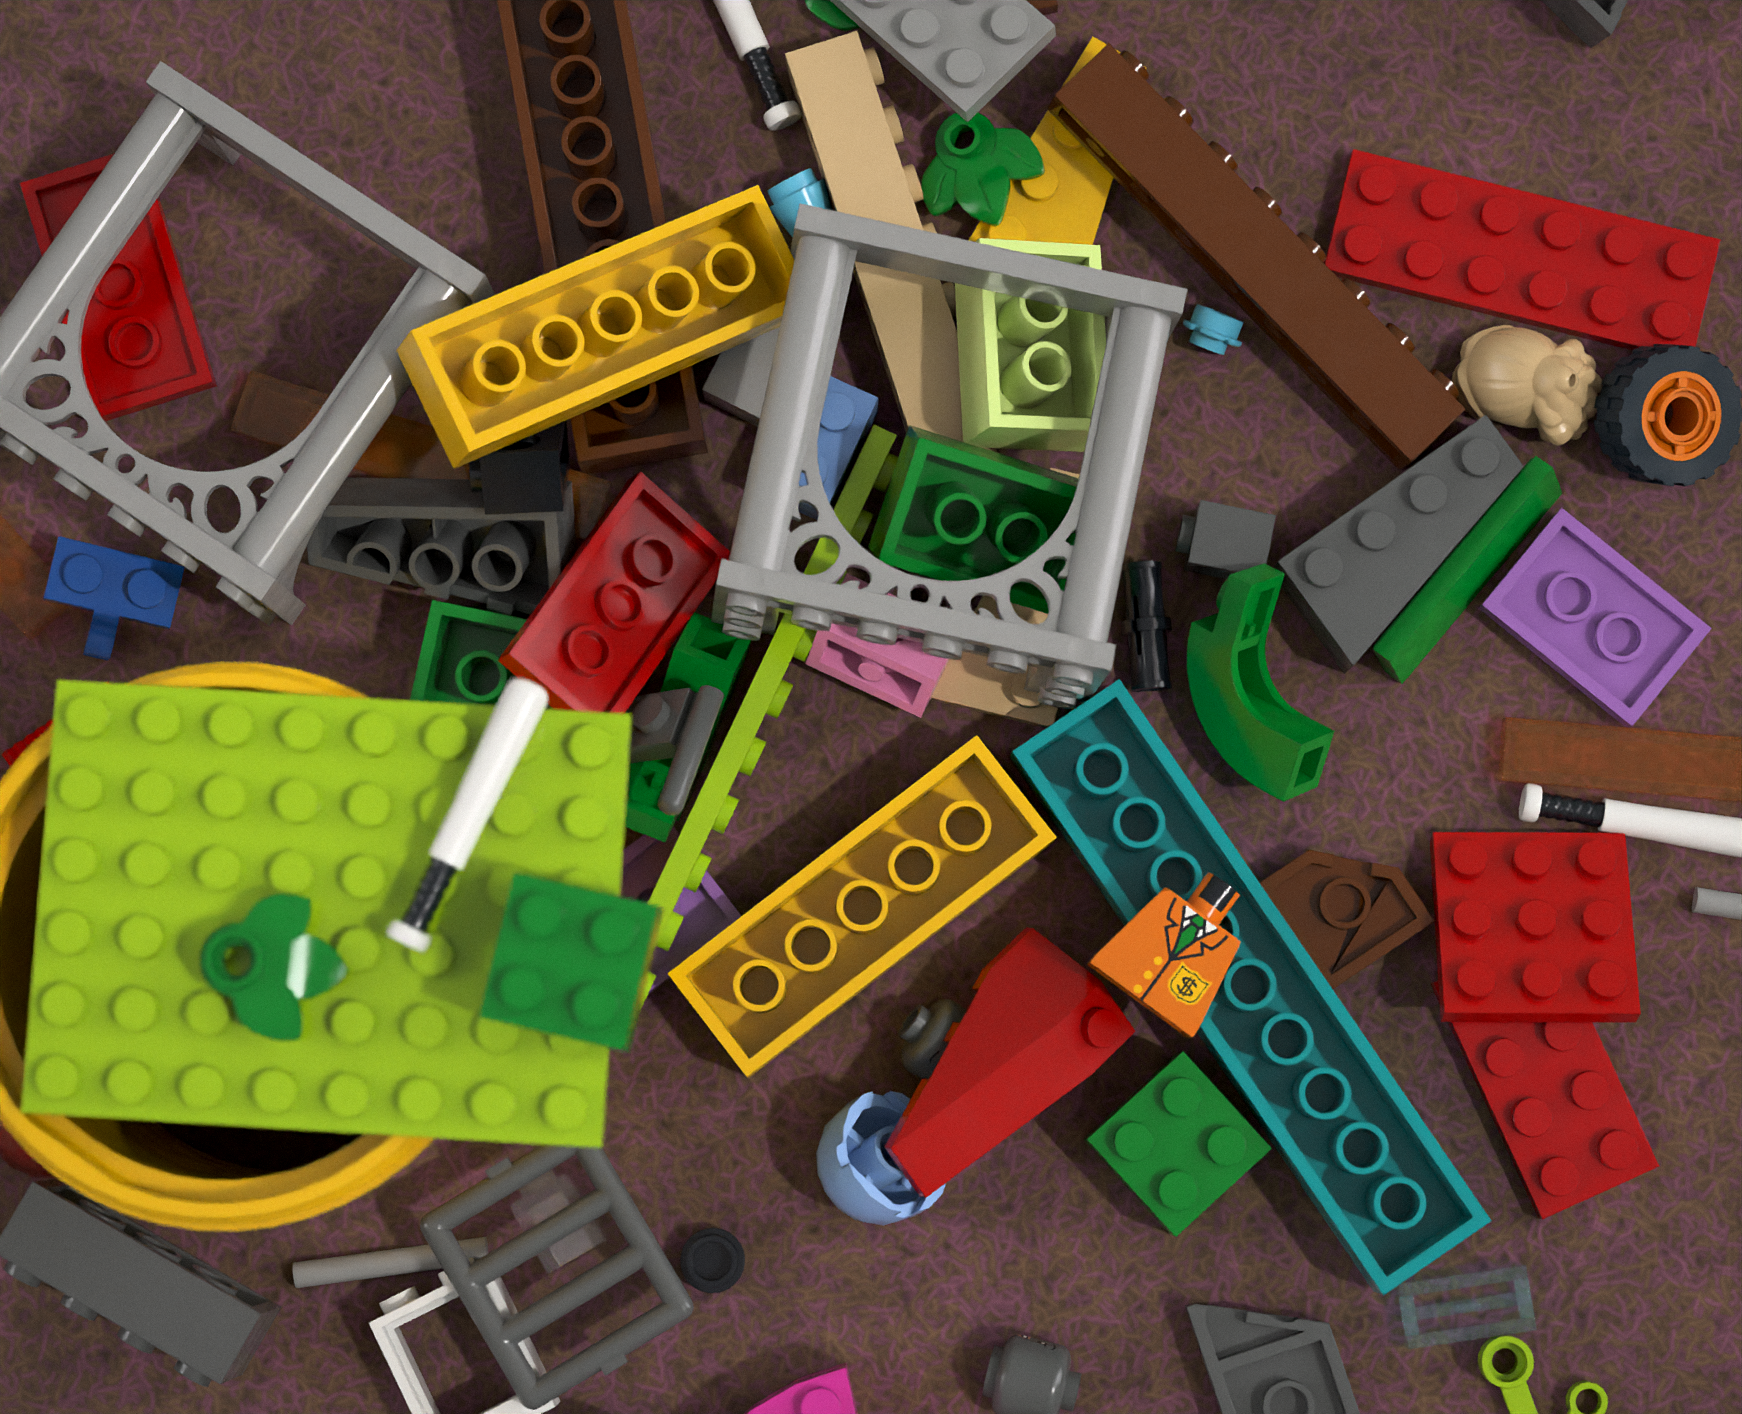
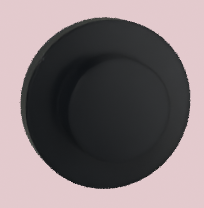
(712, 1260)

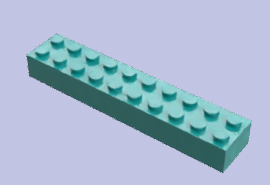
(1274, 1015)

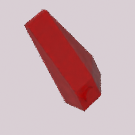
(1018, 1049)

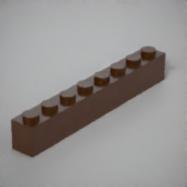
(1256, 256)

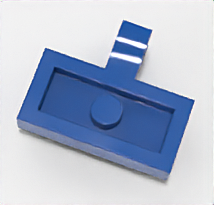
(112, 587)

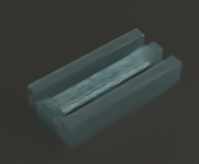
(1521, 1297)

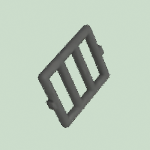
(503, 1336)

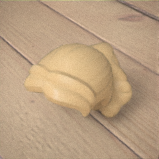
(1528, 382)

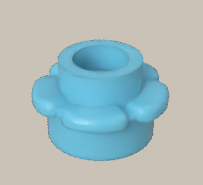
(1213, 329)

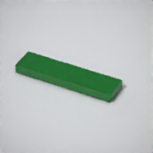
(1467, 569)

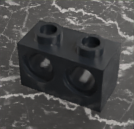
(525, 474)

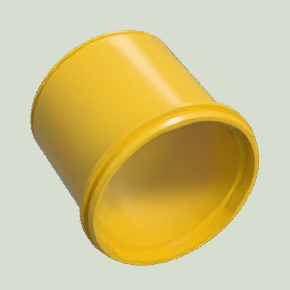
(138, 1162)

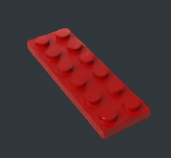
(1519, 255)

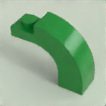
(699, 659)
(1236, 696)

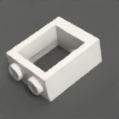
(408, 1306)

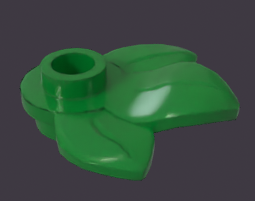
(980, 173)
(282, 968)

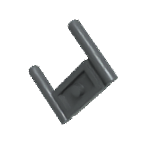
(674, 727)

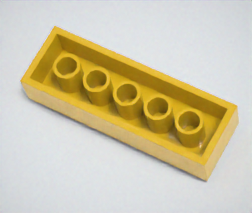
(600, 326)
(862, 906)

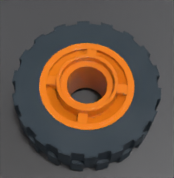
(1703, 419)

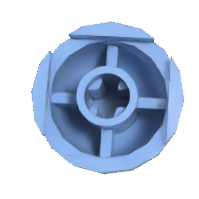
(858, 1168)

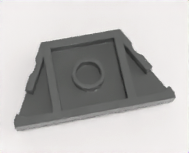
(1270, 1362)

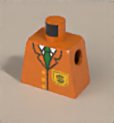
(1173, 954)

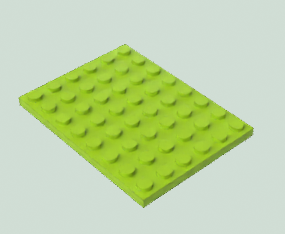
(205, 800)

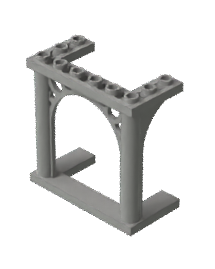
(266, 546)
(1070, 648)

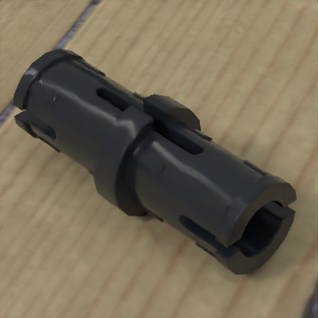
(1146, 626)

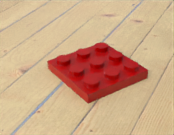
(1534, 927)

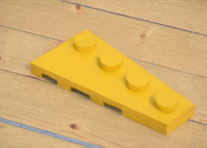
(1068, 197)

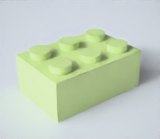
(1028, 363)

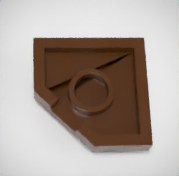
(1345, 910)

